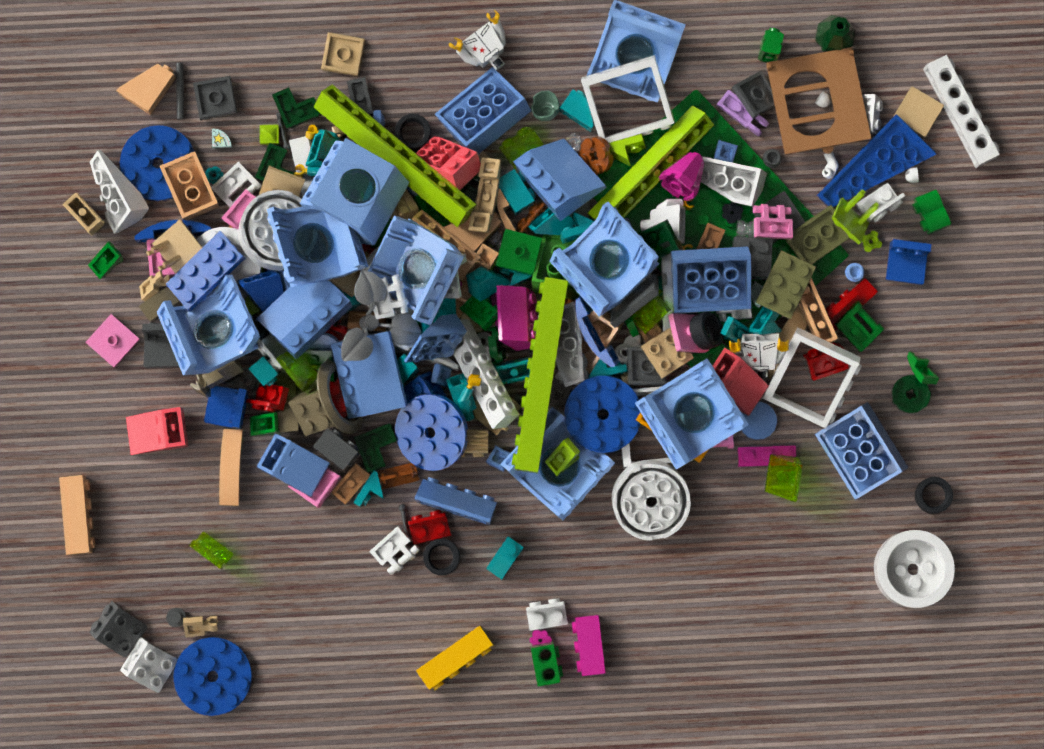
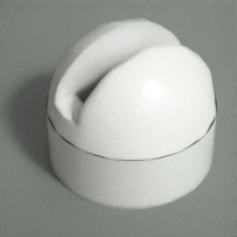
(823, 99)
(912, 175)

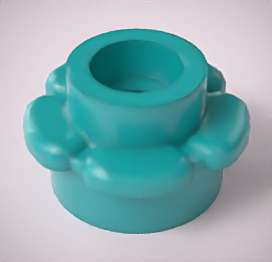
(215, 170)

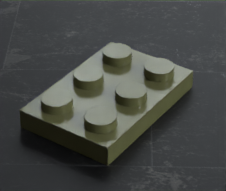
(817, 237)
(785, 284)

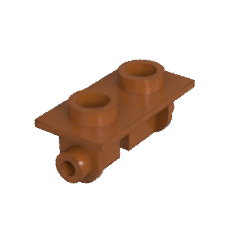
(534, 211)
(398, 475)

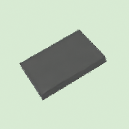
(635, 300)

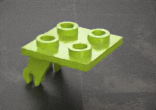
(849, 220)

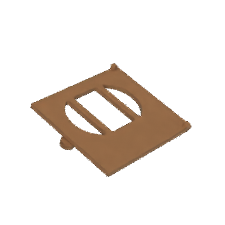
(843, 82)

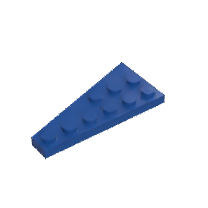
(884, 156)

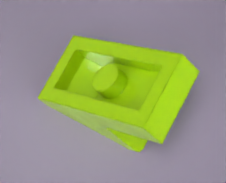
(624, 146)
(563, 457)

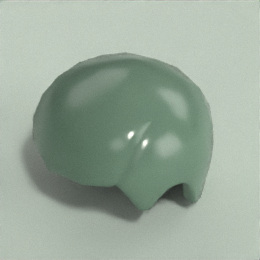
(545, 106)

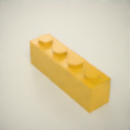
(455, 657)

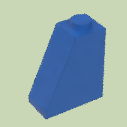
(262, 288)

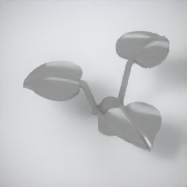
(356, 344)

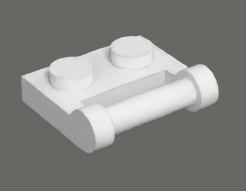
(234, 180)

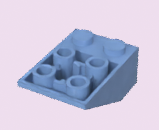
(438, 339)
(293, 465)

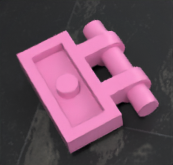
(773, 227)

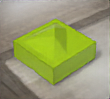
(269, 134)

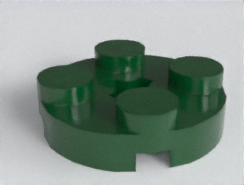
(495, 346)
(900, 398)

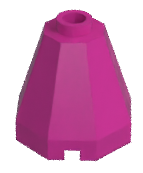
(684, 176)

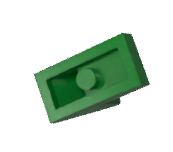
(105, 260)

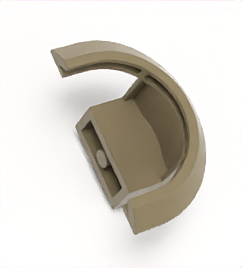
(216, 377)
(316, 409)

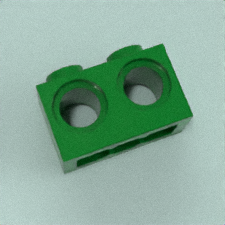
(541, 664)

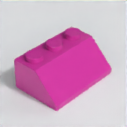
(516, 316)

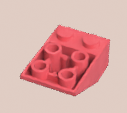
(451, 160)
(740, 380)
(157, 431)

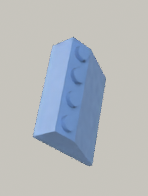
(483, 111)
(559, 177)
(711, 279)
(304, 315)
(372, 383)
(861, 450)
(455, 501)

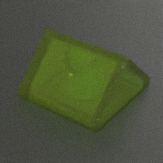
(299, 370)
(784, 476)

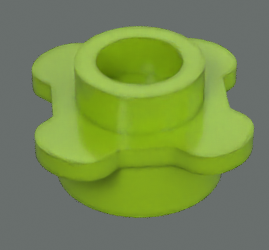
(870, 246)

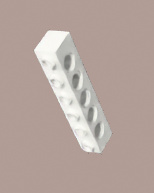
(951, 105)
(491, 393)

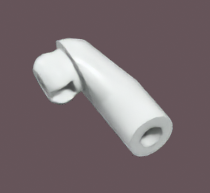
(831, 167)

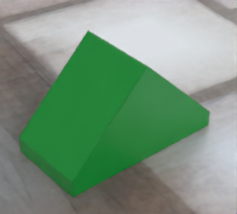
(264, 424)

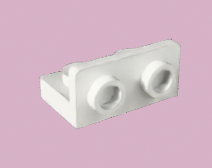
(873, 106)
(546, 615)

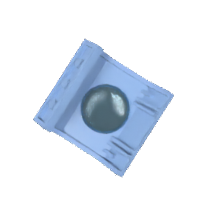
(635, 35)
(356, 189)
(314, 245)
(606, 261)
(429, 265)
(212, 332)
(691, 413)
(564, 491)

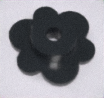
(736, 209)

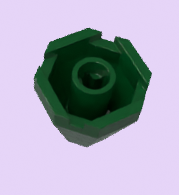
(835, 33)

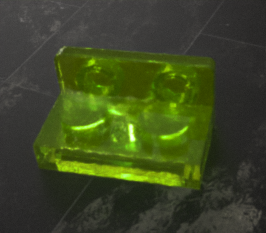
(524, 140)
(651, 313)
(211, 550)

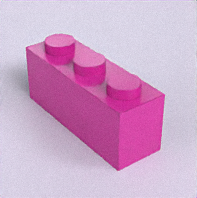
(588, 645)

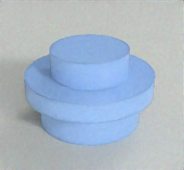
(854, 272)

